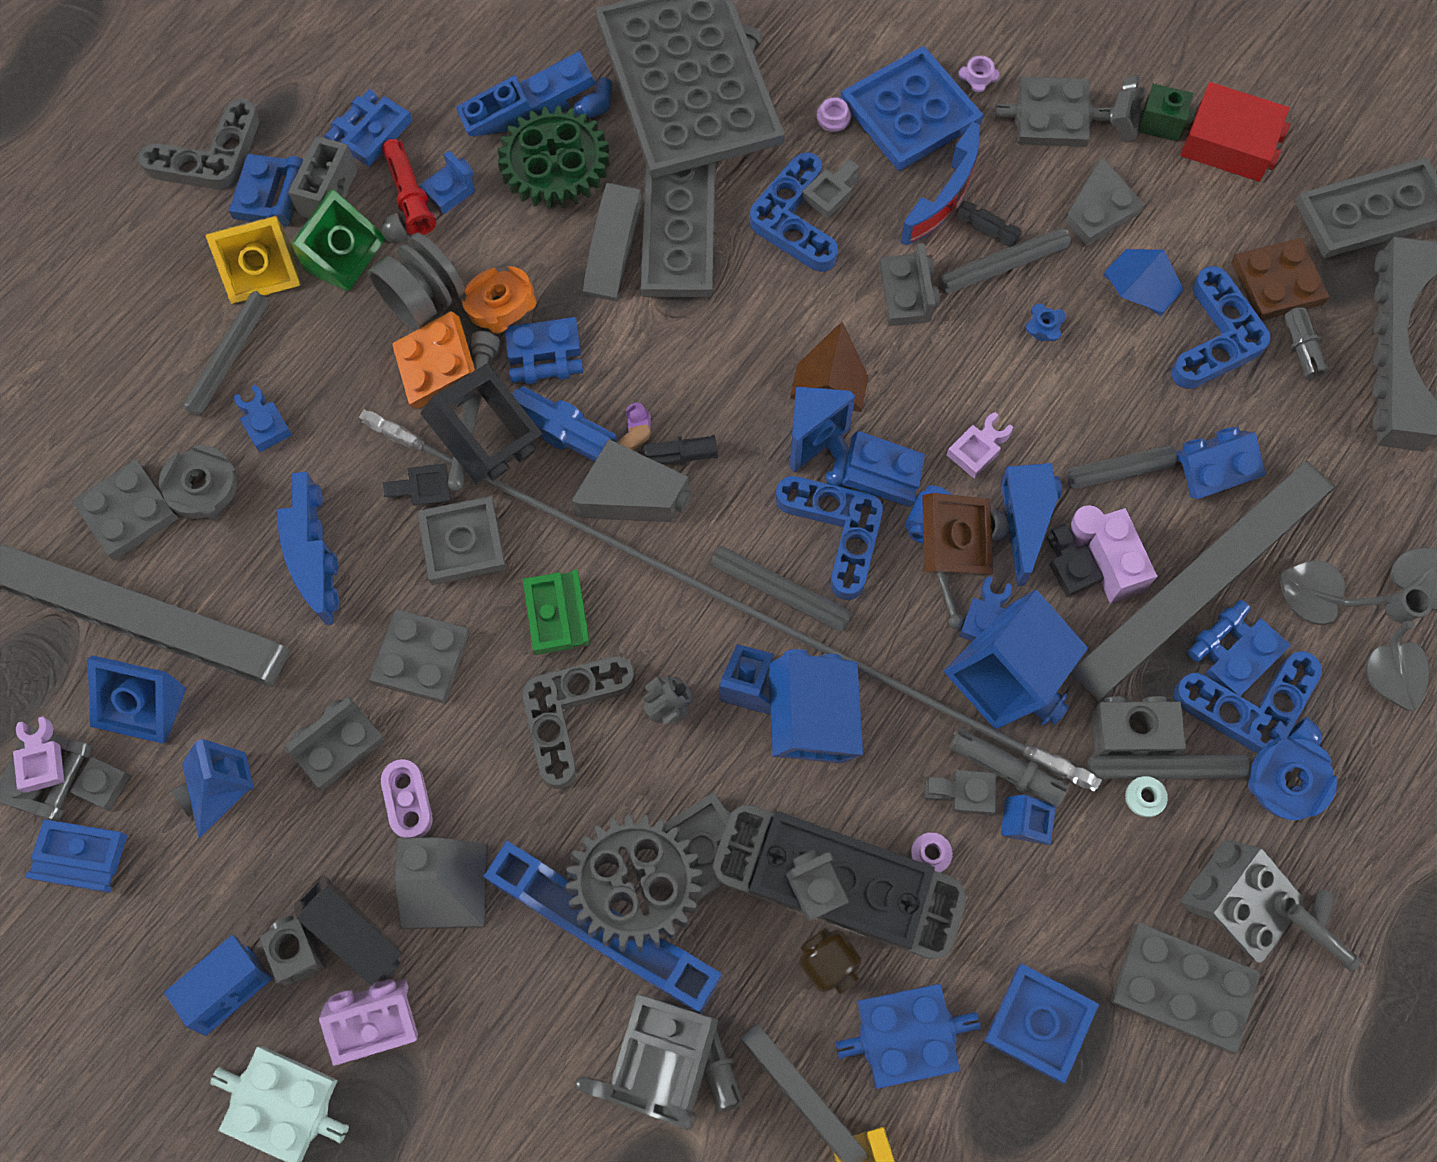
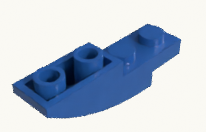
(505, 102)
(304, 549)

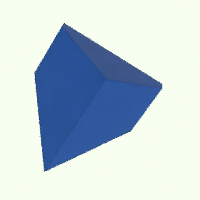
(1145, 278)
(747, 679)
(215, 781)

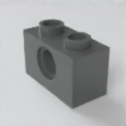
(1160, 719)

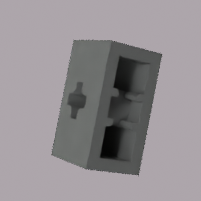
(324, 168)

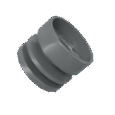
(419, 280)

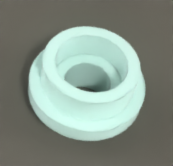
(1136, 802)

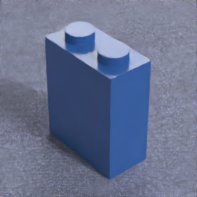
(815, 707)

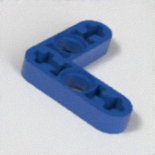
(784, 219)
(1232, 331)
(845, 516)
(1250, 716)

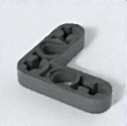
(217, 157)
(562, 699)

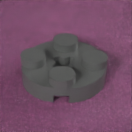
(210, 498)

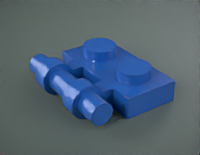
(379, 124)
(543, 342)
(1247, 658)

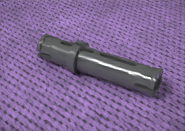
(1016, 771)

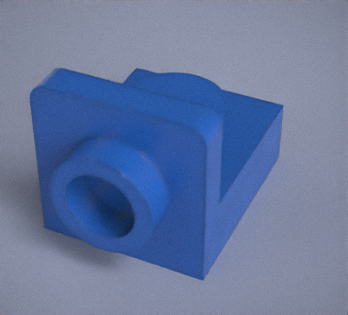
(450, 184)

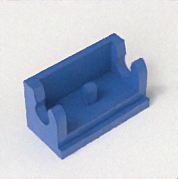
(218, 986)

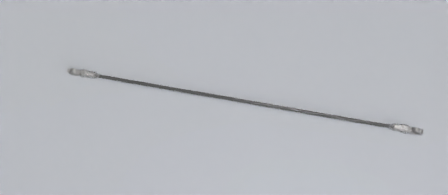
(1051, 763)

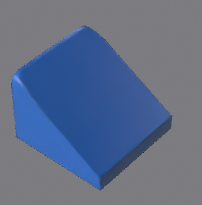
(1028, 819)

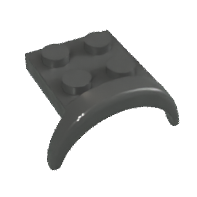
(659, 1062)

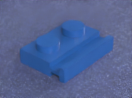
(883, 469)
(76, 856)

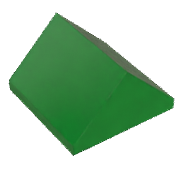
(337, 242)

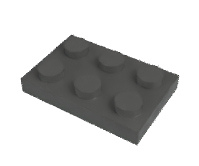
(1185, 988)

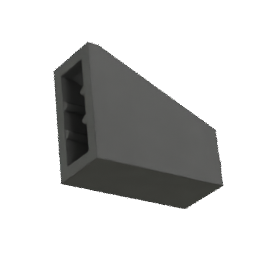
(631, 488)

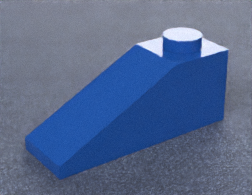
(1029, 503)

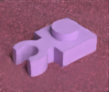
(978, 448)
(40, 761)

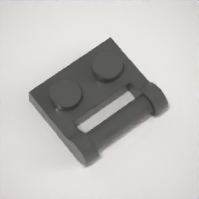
(31, 800)

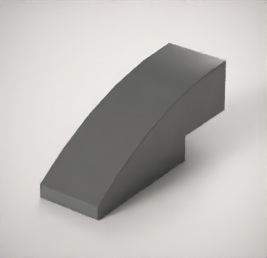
(612, 241)

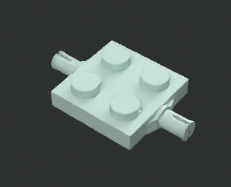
(278, 1105)

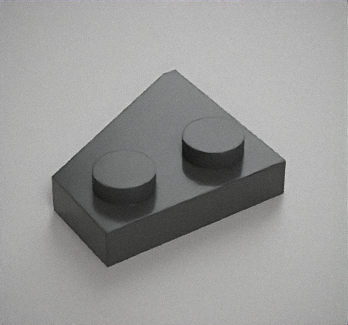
(1102, 204)

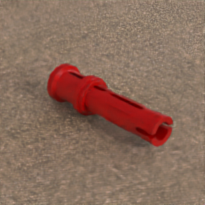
(410, 197)

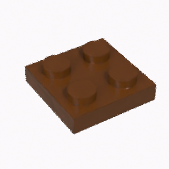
(1279, 278)
(957, 534)

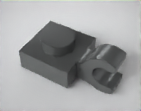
(831, 191)
(969, 791)

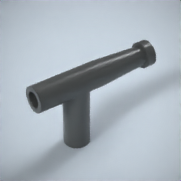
(1315, 926)

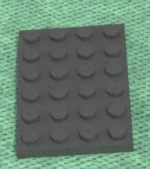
(688, 81)

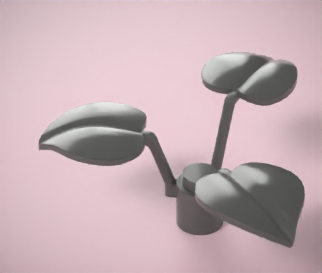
(1393, 671)

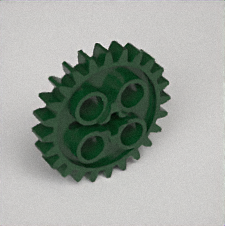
(551, 148)

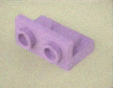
(367, 1021)

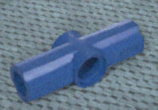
(564, 424)

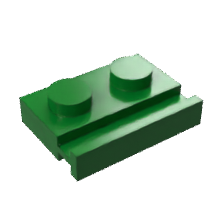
(556, 612)

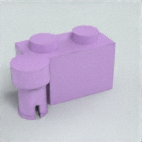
(1115, 550)

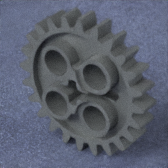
(599, 894)

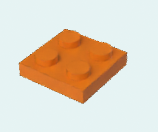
(433, 358)

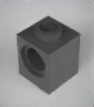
(307, 960)

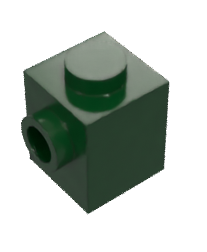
(1166, 112)

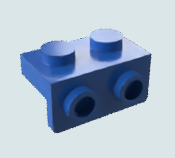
(1221, 461)

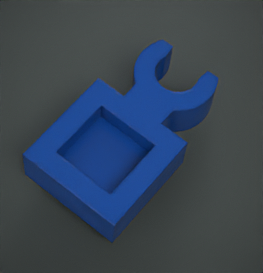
(262, 421)
(984, 612)

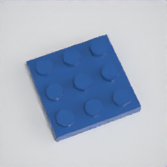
(911, 107)

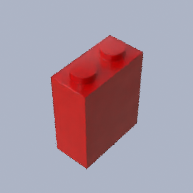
(1236, 132)

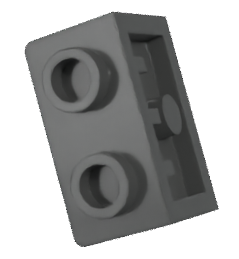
(908, 287)
(334, 742)

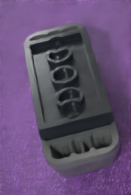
(886, 892)

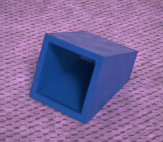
(1017, 661)

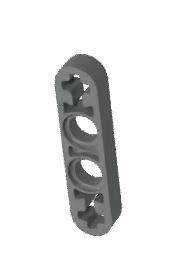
(803, 1096)

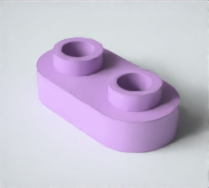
(406, 801)

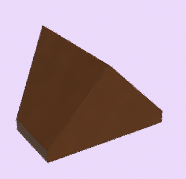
(833, 366)

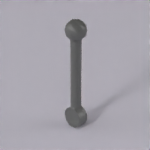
(955, 621)

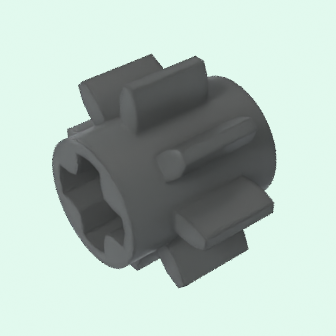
(667, 700)

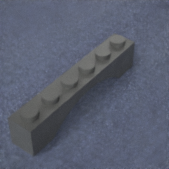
(1404, 405)

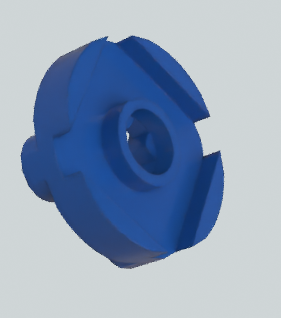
(1315, 771)

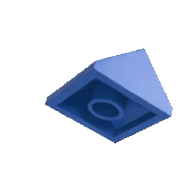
(818, 419)
(132, 699)

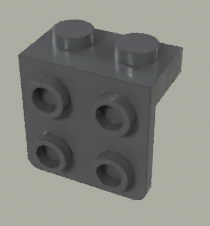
(1244, 896)

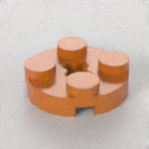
(515, 300)

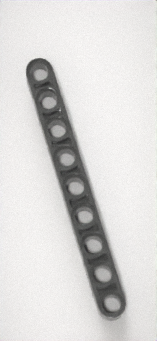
(1202, 581)
(141, 617)

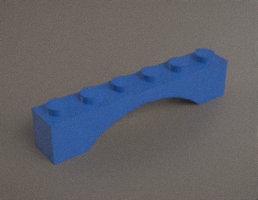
(545, 893)

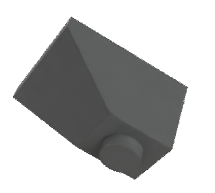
(440, 883)

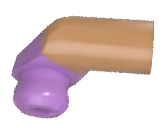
(638, 427)

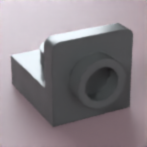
(816, 884)

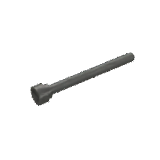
(483, 350)

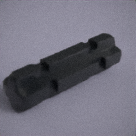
(988, 223)

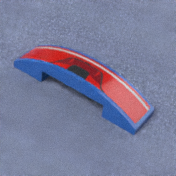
(929, 215)

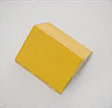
(254, 258)

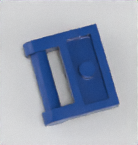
(258, 188)

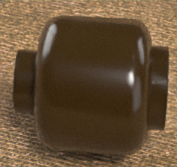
(830, 961)

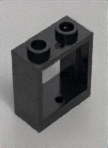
(460, 441)

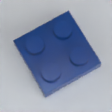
(1041, 1023)

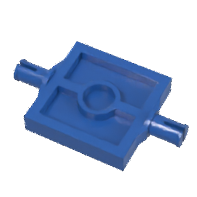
(907, 1036)

